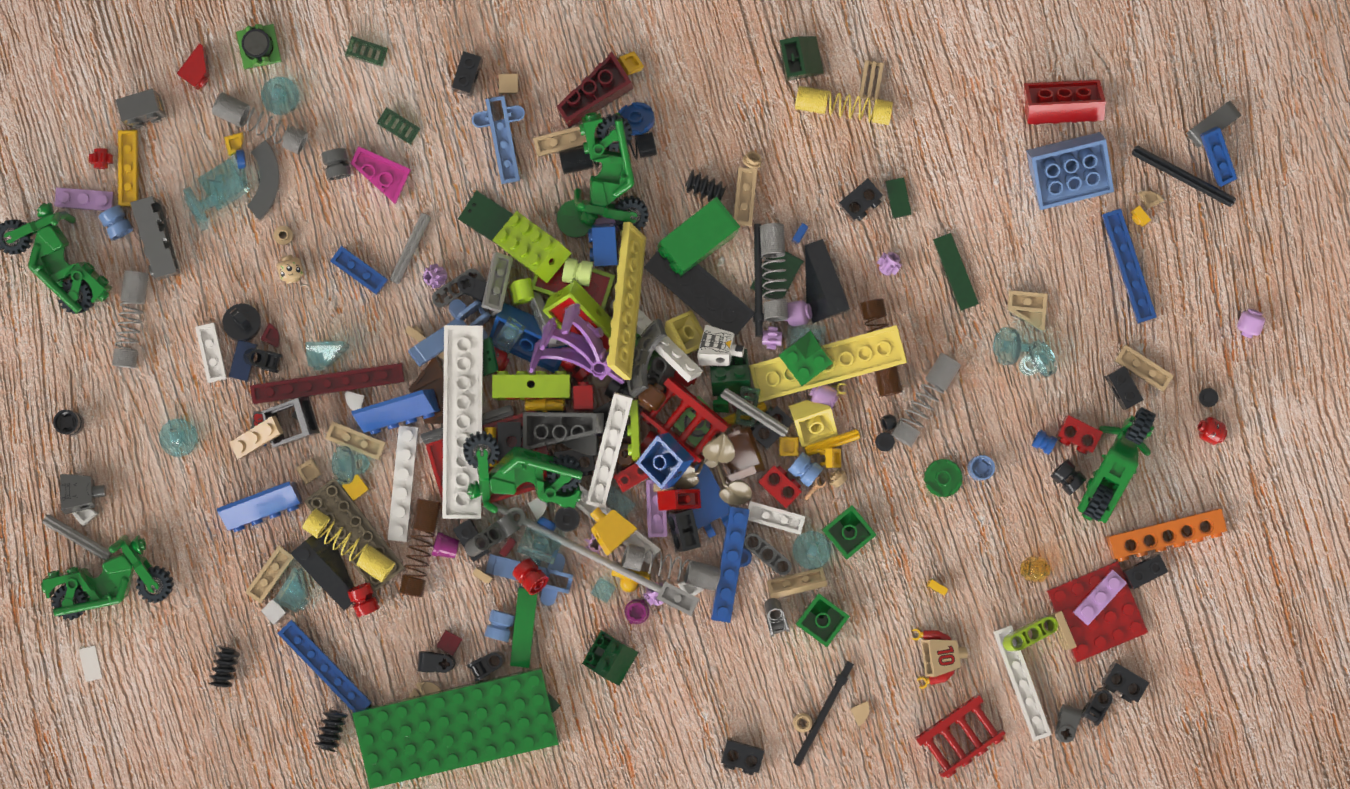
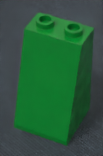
(698, 237)

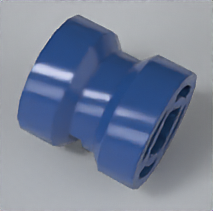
(1044, 442)

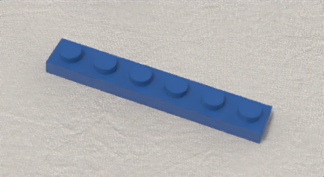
(1129, 266)
(730, 563)
(324, 667)

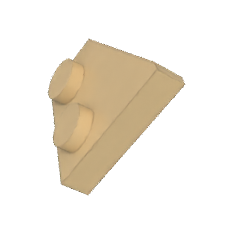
(1029, 307)

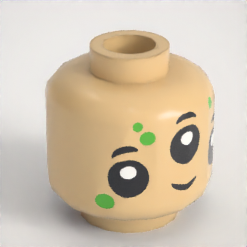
(290, 269)

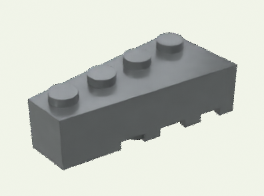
(155, 237)
(552, 428)

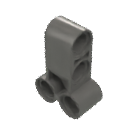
(492, 535)

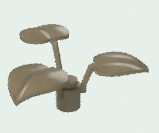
(718, 451)

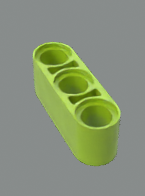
(521, 291)
(1038, 633)

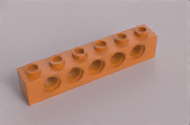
(1215, 522)

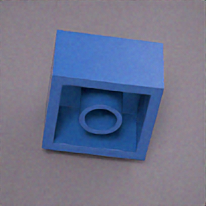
(604, 244)
(665, 461)

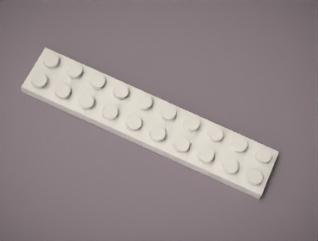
(461, 417)

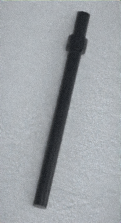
(758, 316)
(841, 680)

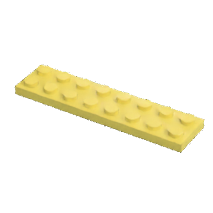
(626, 301)
(851, 359)

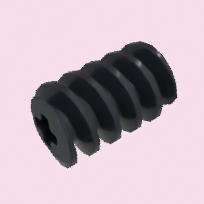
(704, 187)
(224, 667)
(330, 731)

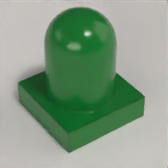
(720, 405)

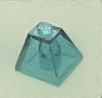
(224, 183)
(324, 353)
(294, 591)

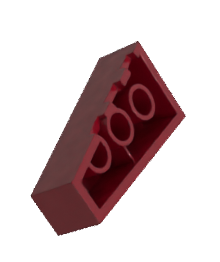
(596, 91)

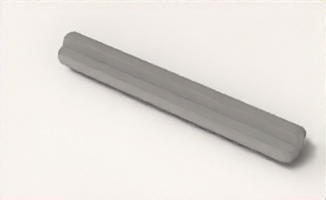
(410, 248)
(754, 412)
(76, 537)

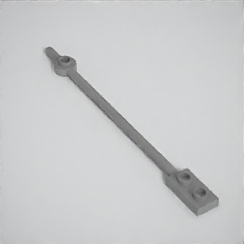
(667, 593)

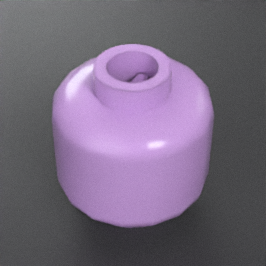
(798, 313)
(1251, 323)
(824, 395)

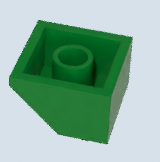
(806, 358)
(848, 532)
(822, 620)

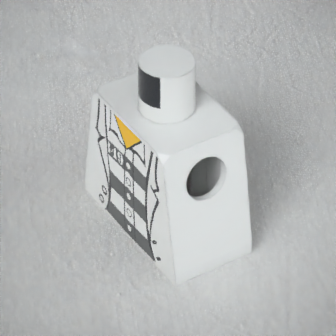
(718, 347)

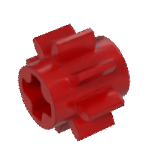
(101, 158)

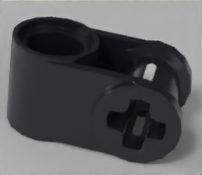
(477, 287)
(266, 359)
(432, 662)
(483, 667)
(1097, 707)

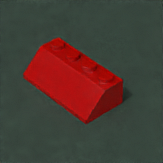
(1064, 102)

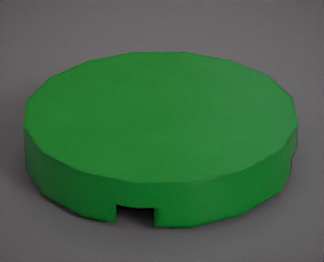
(569, 221)
(943, 478)

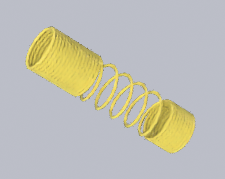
(816, 101)
(370, 559)

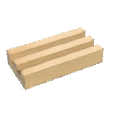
(874, 64)
(1063, 631)

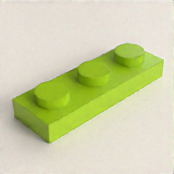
(634, 431)

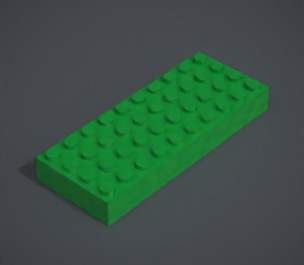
(456, 727)

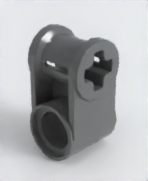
(775, 619)
(1067, 720)

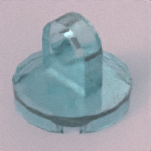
(280, 95)
(1008, 346)
(1042, 359)
(178, 437)
(345, 464)
(811, 550)

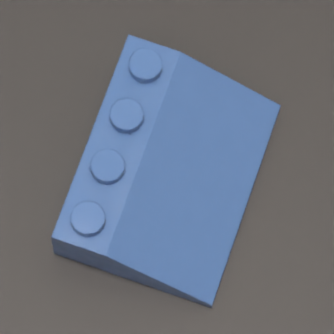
(1070, 170)

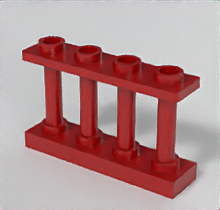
(703, 412)
(958, 716)

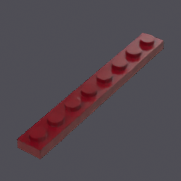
(327, 383)

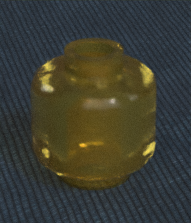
(1035, 569)

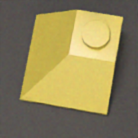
(685, 332)
(812, 422)

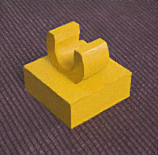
(832, 457)

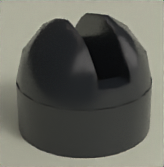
(889, 422)

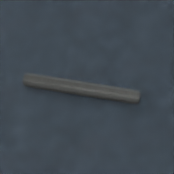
(487, 418)

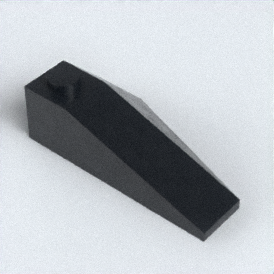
(822, 284)
(325, 567)

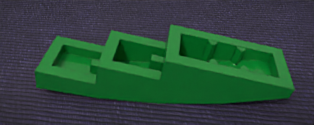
(523, 629)

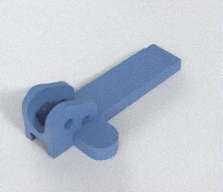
(502, 136)
(434, 344)
(504, 567)

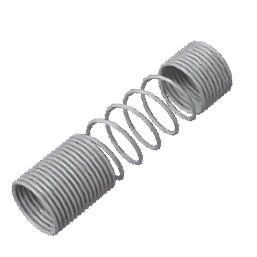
(236, 112)
(773, 246)
(132, 293)
(940, 377)
(696, 574)

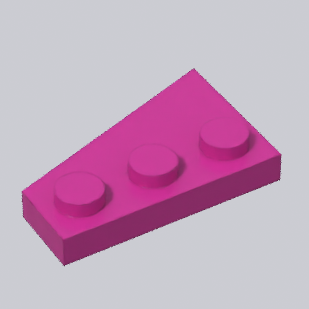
(381, 172)

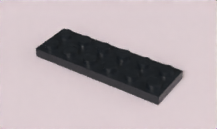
(702, 294)

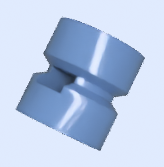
(114, 220)
(981, 467)
(805, 469)
(499, 625)

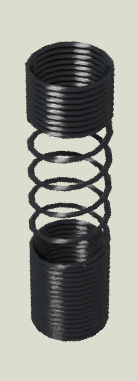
(576, 159)

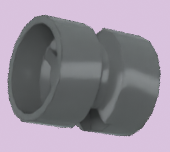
(336, 164)

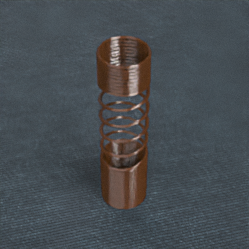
(886, 379)
(424, 520)

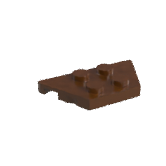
(431, 378)

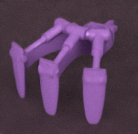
(585, 350)

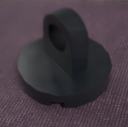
(241, 322)

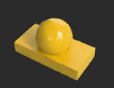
(627, 584)

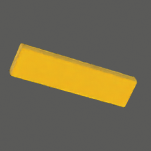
(128, 167)

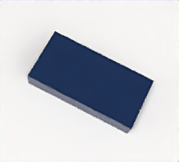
(239, 368)

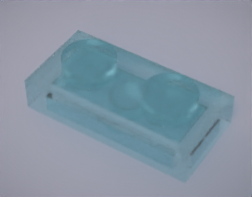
(508, 335)
(619, 502)

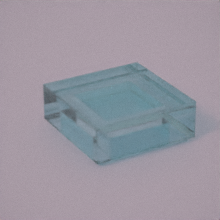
(603, 590)

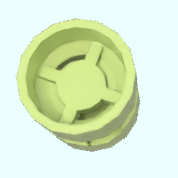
(577, 271)

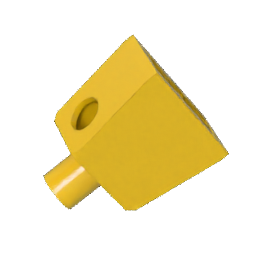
(611, 529)

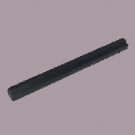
(1183, 176)

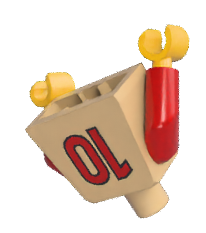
(940, 656)

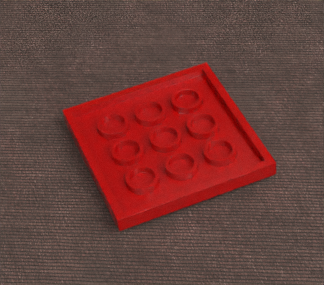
(1111, 627)

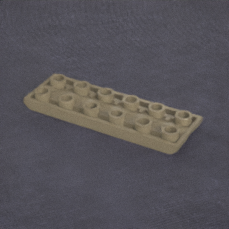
(338, 505)

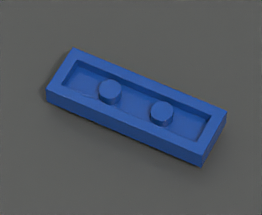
(1218, 156)
(359, 270)

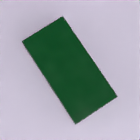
(898, 198)

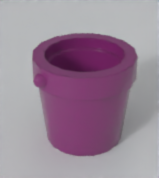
(445, 546)
(637, 611)

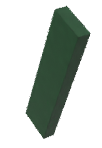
(955, 271)

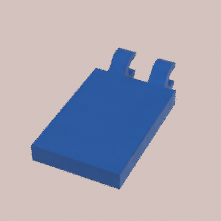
(711, 504)

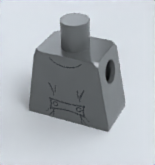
(78, 492)

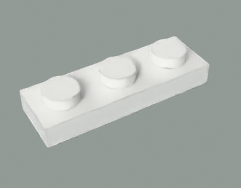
(211, 352)
(775, 517)

